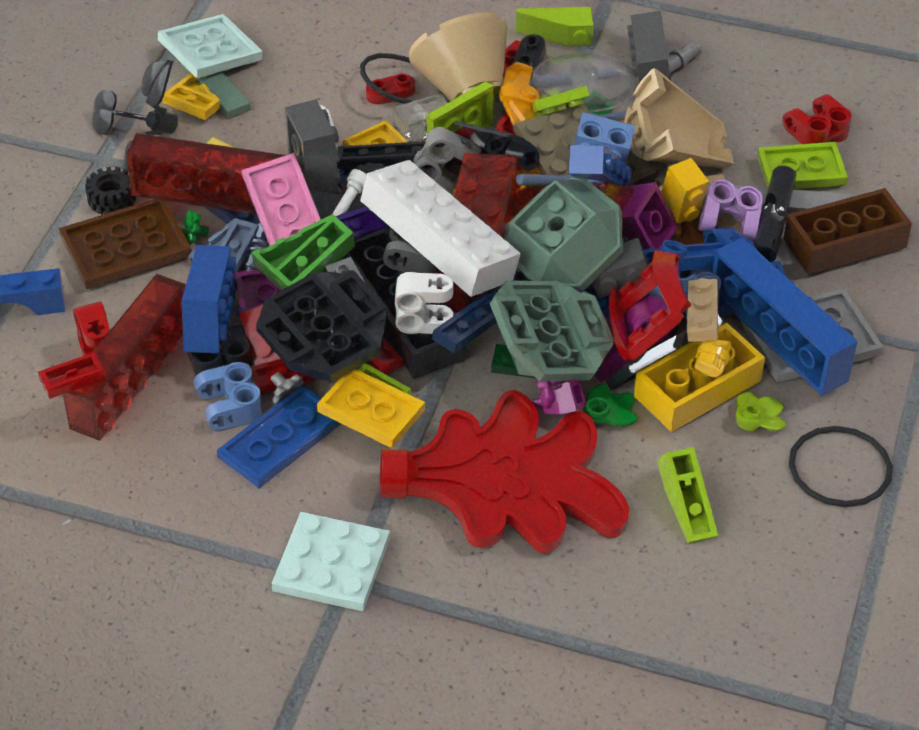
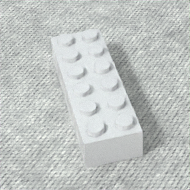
(440, 227)

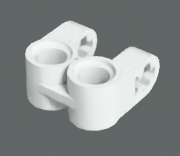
(411, 296)

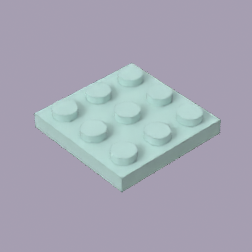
(210, 45)
(331, 561)

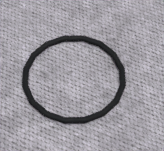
(375, 87)
(808, 491)

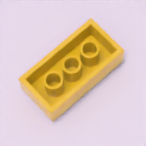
(680, 393)

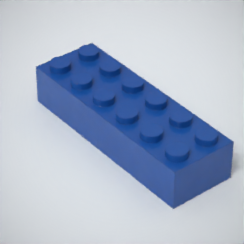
(784, 317)

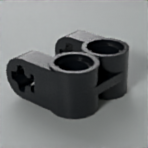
(233, 350)

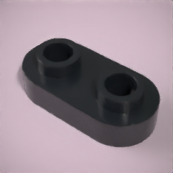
(531, 51)

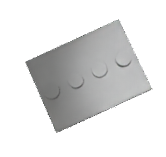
(846, 314)

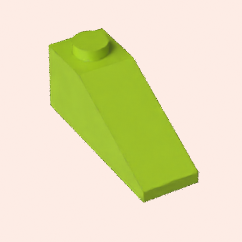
(560, 25)
(687, 493)

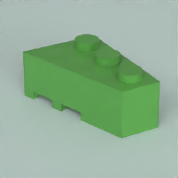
(304, 252)

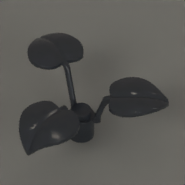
(154, 87)

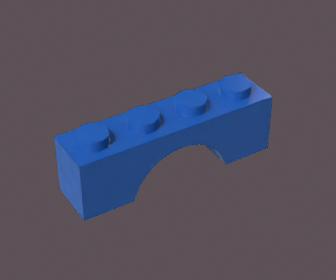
(598, 165)
(37, 290)

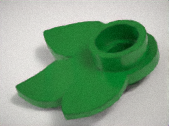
(610, 407)

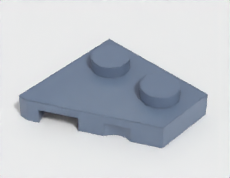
(239, 236)

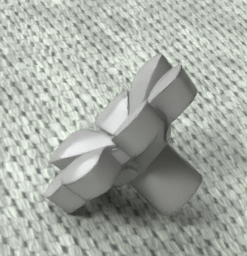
(285, 386)

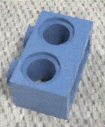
(607, 132)

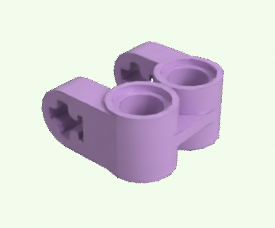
(732, 204)

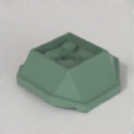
(583, 246)
(552, 329)

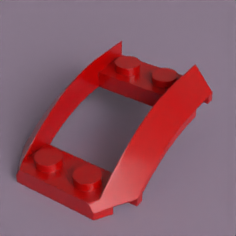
(661, 272)

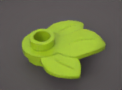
(759, 412)

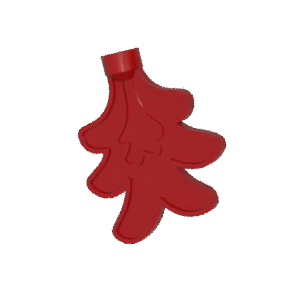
(509, 476)

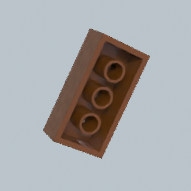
(847, 231)

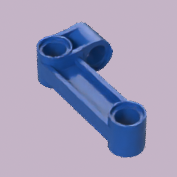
(702, 255)

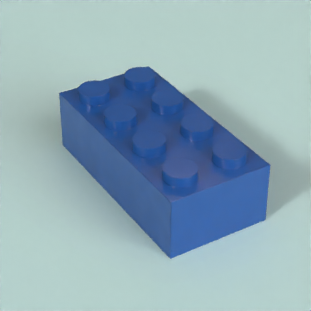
(208, 299)

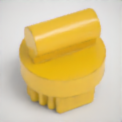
(713, 357)

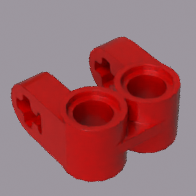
(828, 124)
(91, 325)

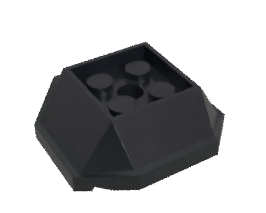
(324, 324)

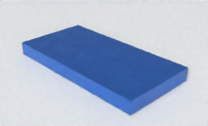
(277, 437)

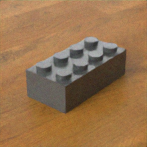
(314, 145)

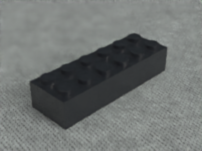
(418, 350)

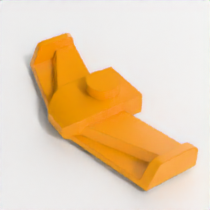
(517, 93)

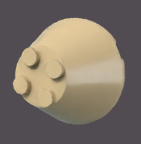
(463, 54)

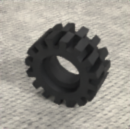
(105, 181)

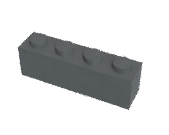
(648, 44)

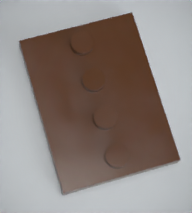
(125, 242)

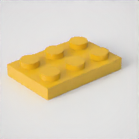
(371, 407)

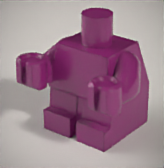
(562, 399)

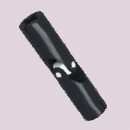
(774, 212)

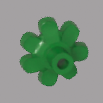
(193, 227)

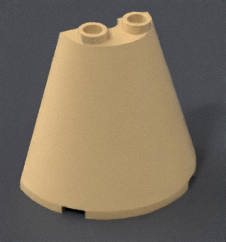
(675, 126)

